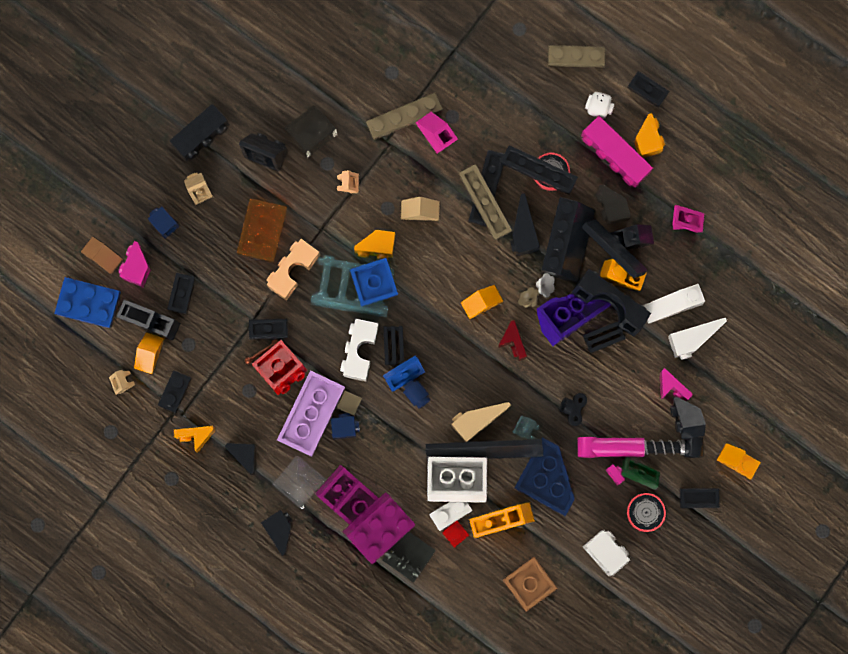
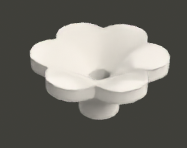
(546, 285)

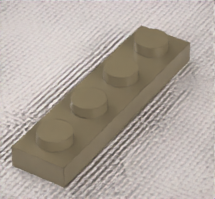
(403, 116)
(485, 202)

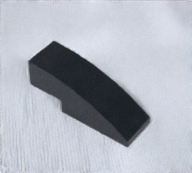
(148, 320)

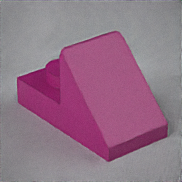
(687, 219)
(669, 382)

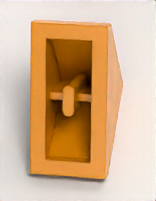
(481, 301)
(148, 353)

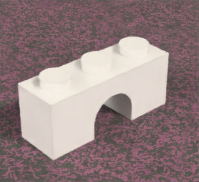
(362, 333)

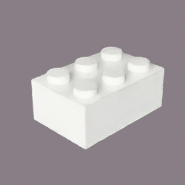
(457, 479)

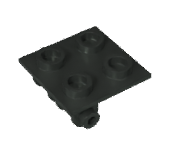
(409, 556)

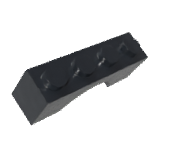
(630, 313)

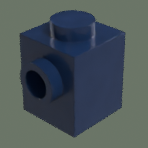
(344, 427)

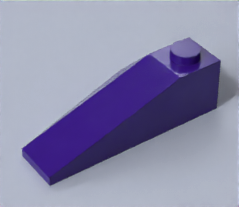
(565, 315)

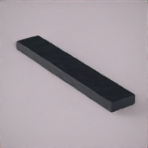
(487, 449)

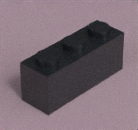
(199, 133)

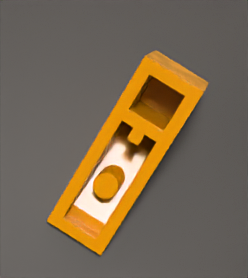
(502, 520)

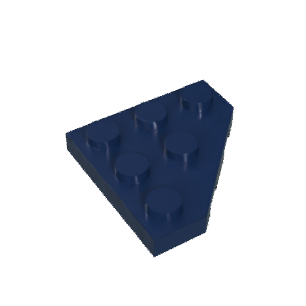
(547, 480)

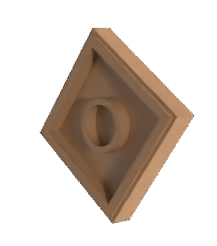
(530, 584)

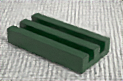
(640, 473)

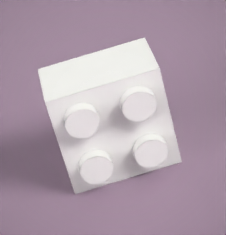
(606, 552)

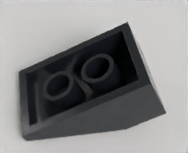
(263, 151)

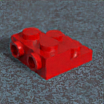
(280, 368)

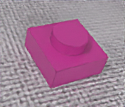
(615, 474)

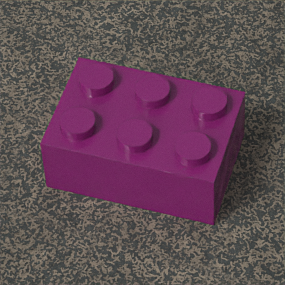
(378, 528)

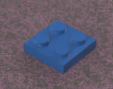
(374, 282)

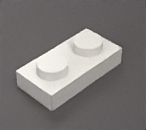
(449, 514)

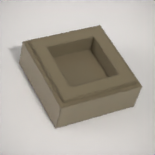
(349, 403)

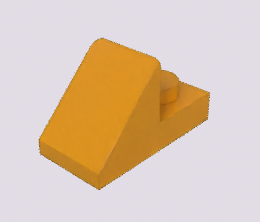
(200, 434)
(738, 460)

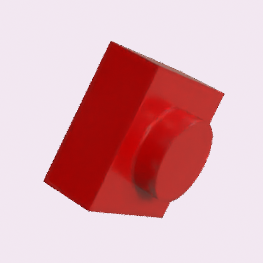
(455, 534)

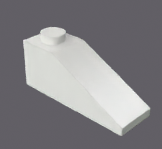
(675, 303)
(689, 340)

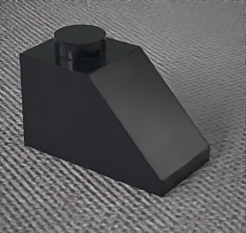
(279, 530)

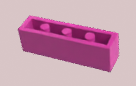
(616, 152)

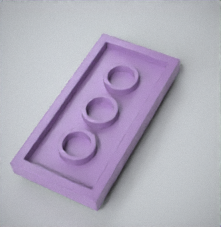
(311, 413)

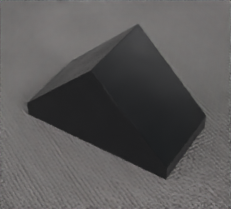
(244, 454)

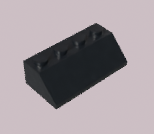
(567, 240)

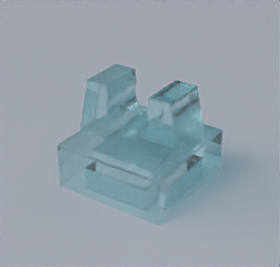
(524, 427)

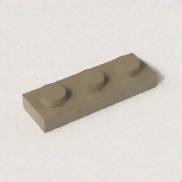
(576, 56)

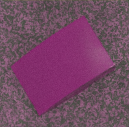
(346, 495)

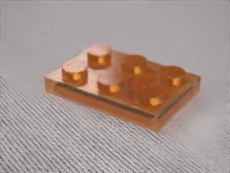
(261, 230)

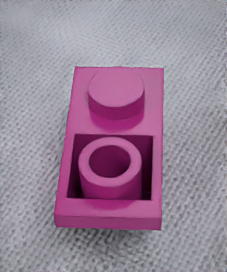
(436, 131)
(136, 266)

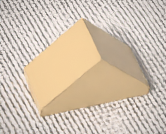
(419, 209)

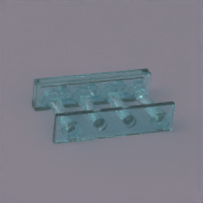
(341, 302)

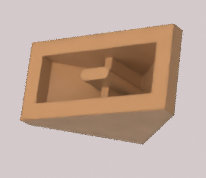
(102, 255)

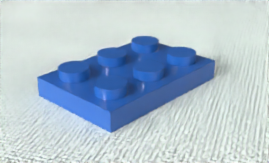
(87, 302)

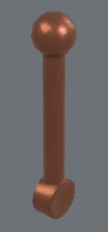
(248, 360)

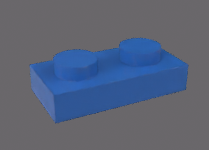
(403, 373)

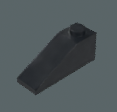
(524, 235)

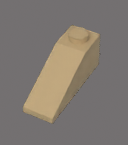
(197, 188)
(474, 421)

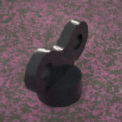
(573, 408)

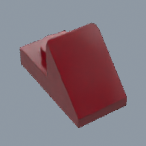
(512, 336)

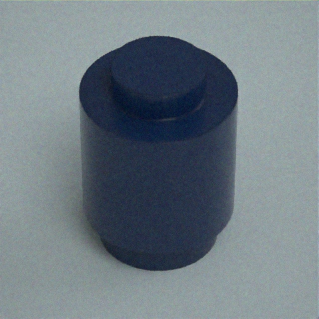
(416, 394)

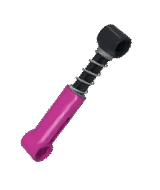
(637, 447)

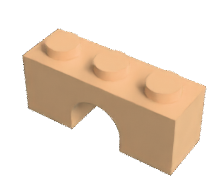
(302, 255)

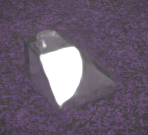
(299, 482)

